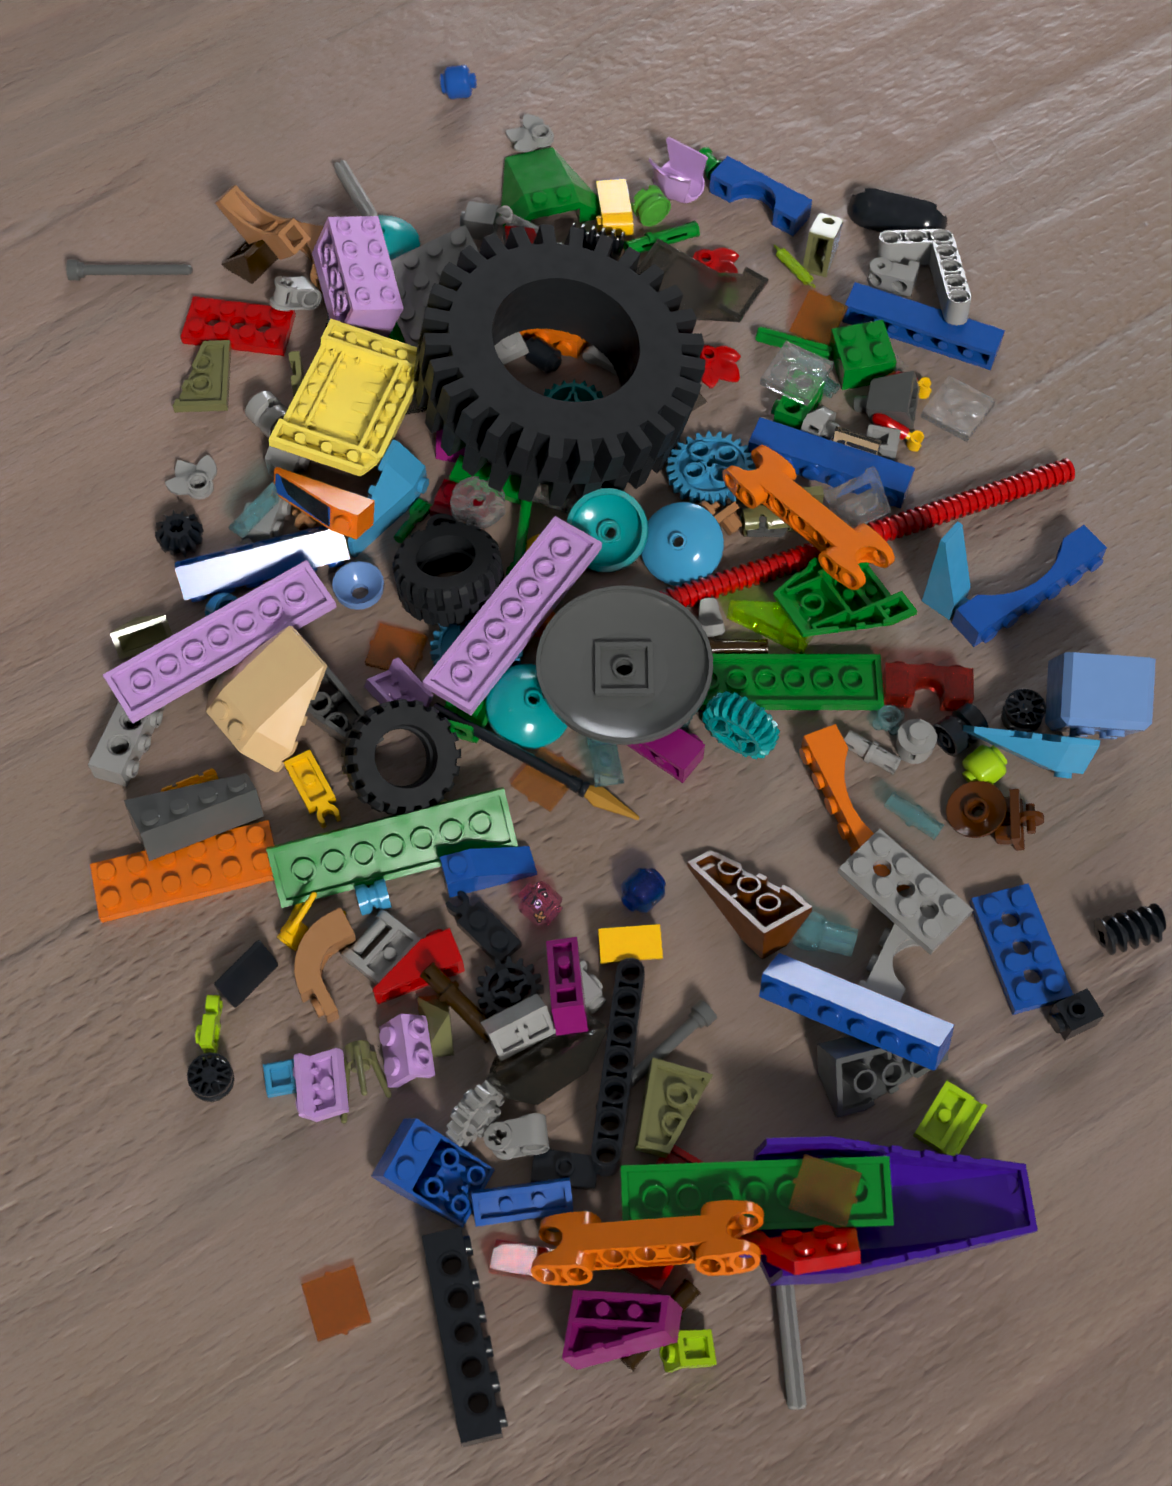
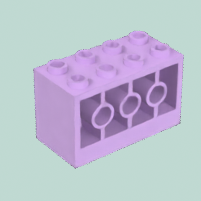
(357, 274)

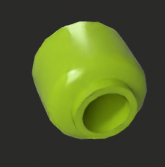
(984, 765)

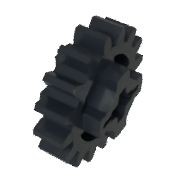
(520, 984)

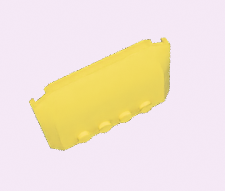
(349, 400)

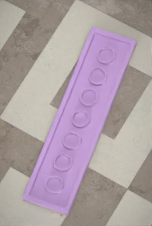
(512, 615)
(218, 641)

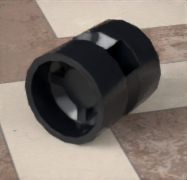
(950, 729)

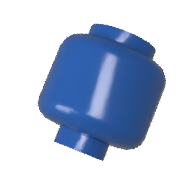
(458, 82)

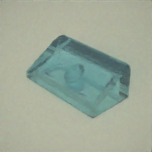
(255, 511)
(604, 763)

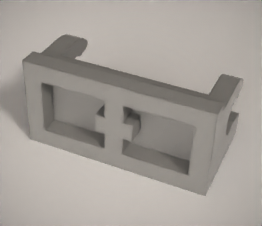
(519, 1026)

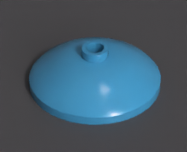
(700, 548)

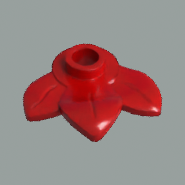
(720, 259)
(720, 365)

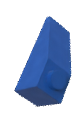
(486, 868)

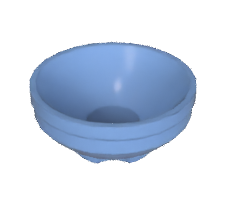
(354, 576)

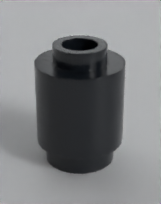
(543, 355)

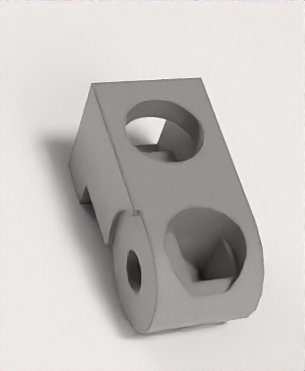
(893, 276)

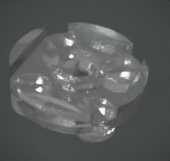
(481, 516)

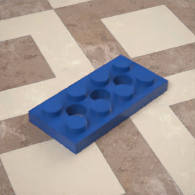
(1008, 964)

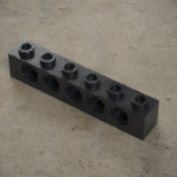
(472, 1426)

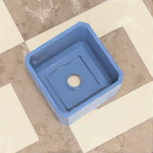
(1099, 694)

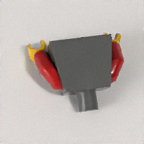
(894, 404)

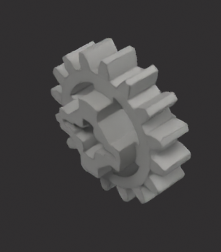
(474, 1114)

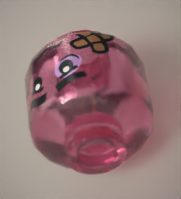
(540, 903)

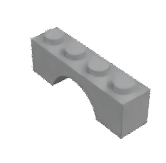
(272, 522)
(882, 975)

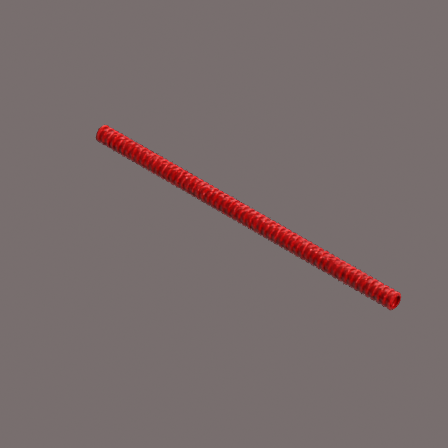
(888, 528)

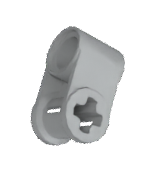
(295, 294)
(518, 1137)

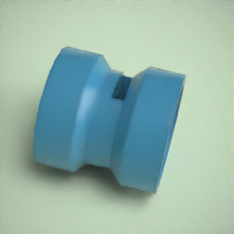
(374, 896)

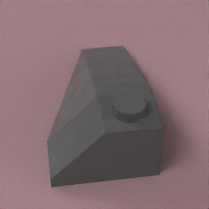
(860, 1073)

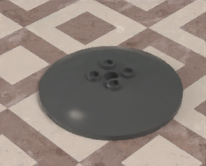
(633, 629)

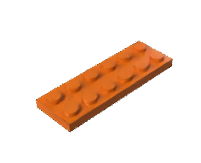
(200, 870)

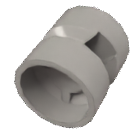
(265, 411)

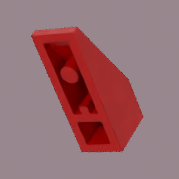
(404, 977)

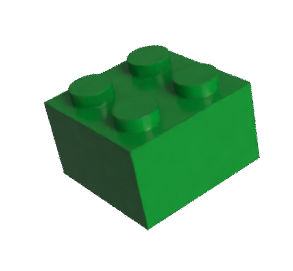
(861, 353)

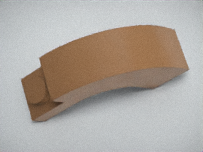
(317, 946)

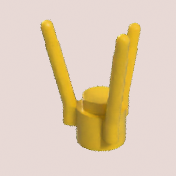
(294, 929)

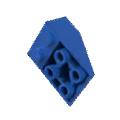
(432, 1171)

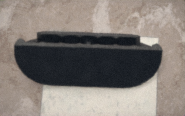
(891, 211)

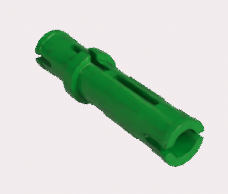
(669, 236)

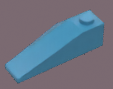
(397, 490)
(949, 575)
(1047, 751)

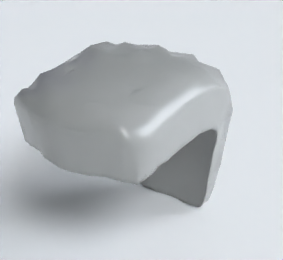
(710, 617)

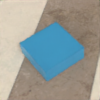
(279, 1078)

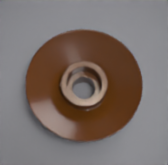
(974, 797)

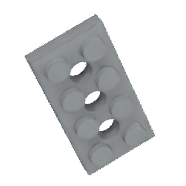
(902, 910)

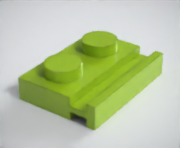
(950, 1120)

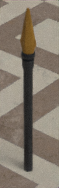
(597, 796)

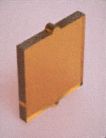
(818, 317)
(395, 643)
(541, 787)
(825, 1190)
(336, 1303)

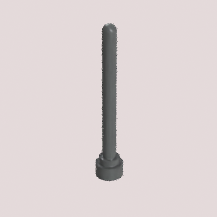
(78, 270)
(701, 1016)

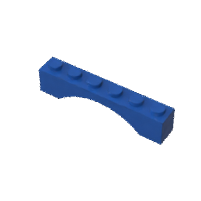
(987, 614)

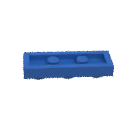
(522, 1201)

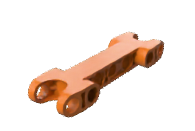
(839, 543)
(700, 1240)

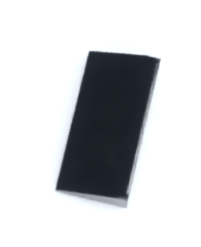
(246, 974)

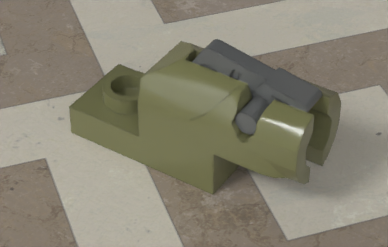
(764, 523)

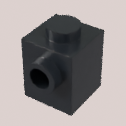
(1075, 1014)

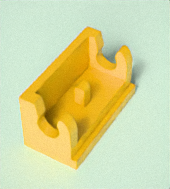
(630, 942)

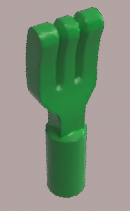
(417, 513)

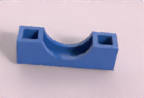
(737, 181)

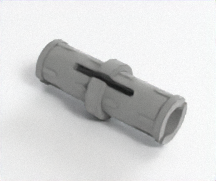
(872, 752)

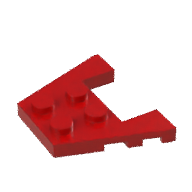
(809, 1251)

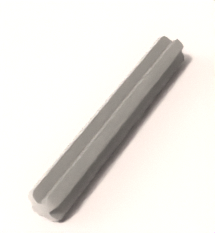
(354, 189)
(791, 1347)

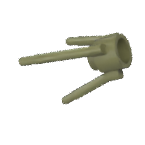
(359, 1059)

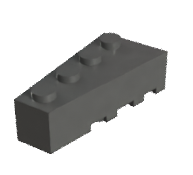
(334, 708)
(192, 813)

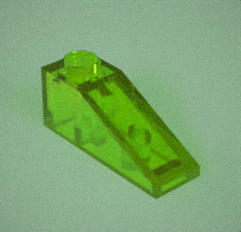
(769, 621)

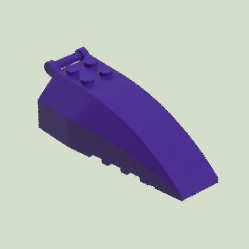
(937, 1202)

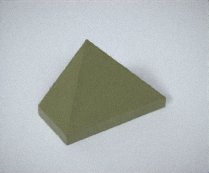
(140, 635)
(439, 1024)

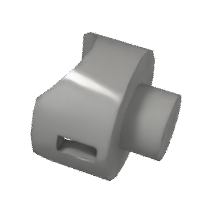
(821, 423)
(915, 741)

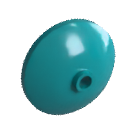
(398, 235)
(611, 509)
(515, 717)

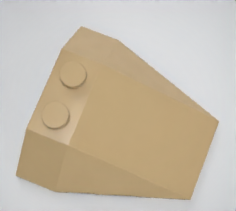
(267, 697)

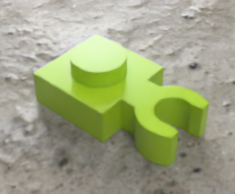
(209, 1032)

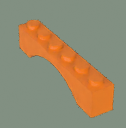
(826, 756)

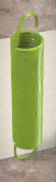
(794, 266)

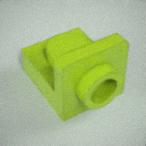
(692, 1350)

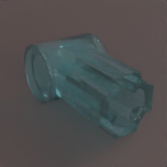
(821, 934)

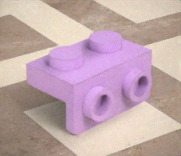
(398, 683)
(406, 1049)
(320, 1085)

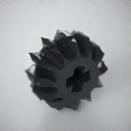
(179, 533)

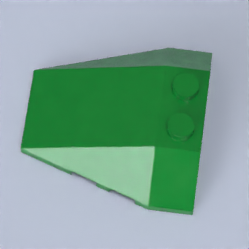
(546, 185)
(825, 606)

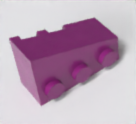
(618, 1325)

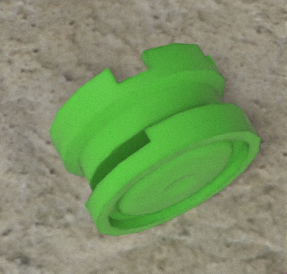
(651, 205)

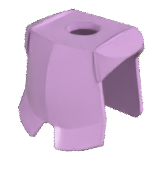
(682, 174)

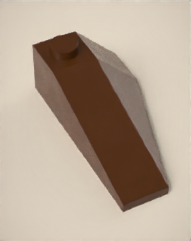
(755, 908)

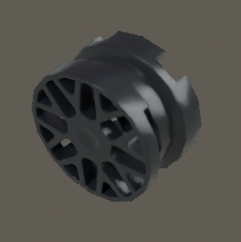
(1026, 703)
(210, 1077)

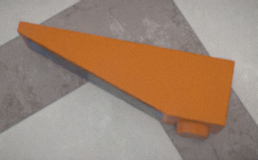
(328, 505)

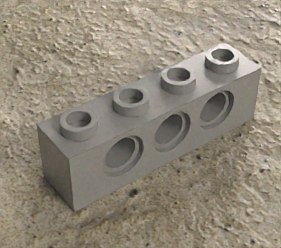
(117, 736)

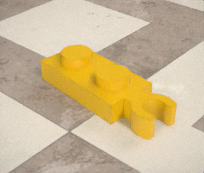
(312, 786)

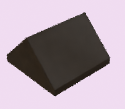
(250, 260)

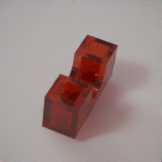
(951, 684)

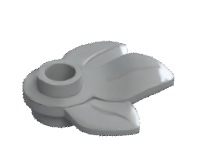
(531, 135)
(191, 477)

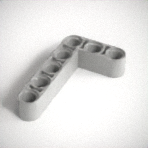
(940, 251)

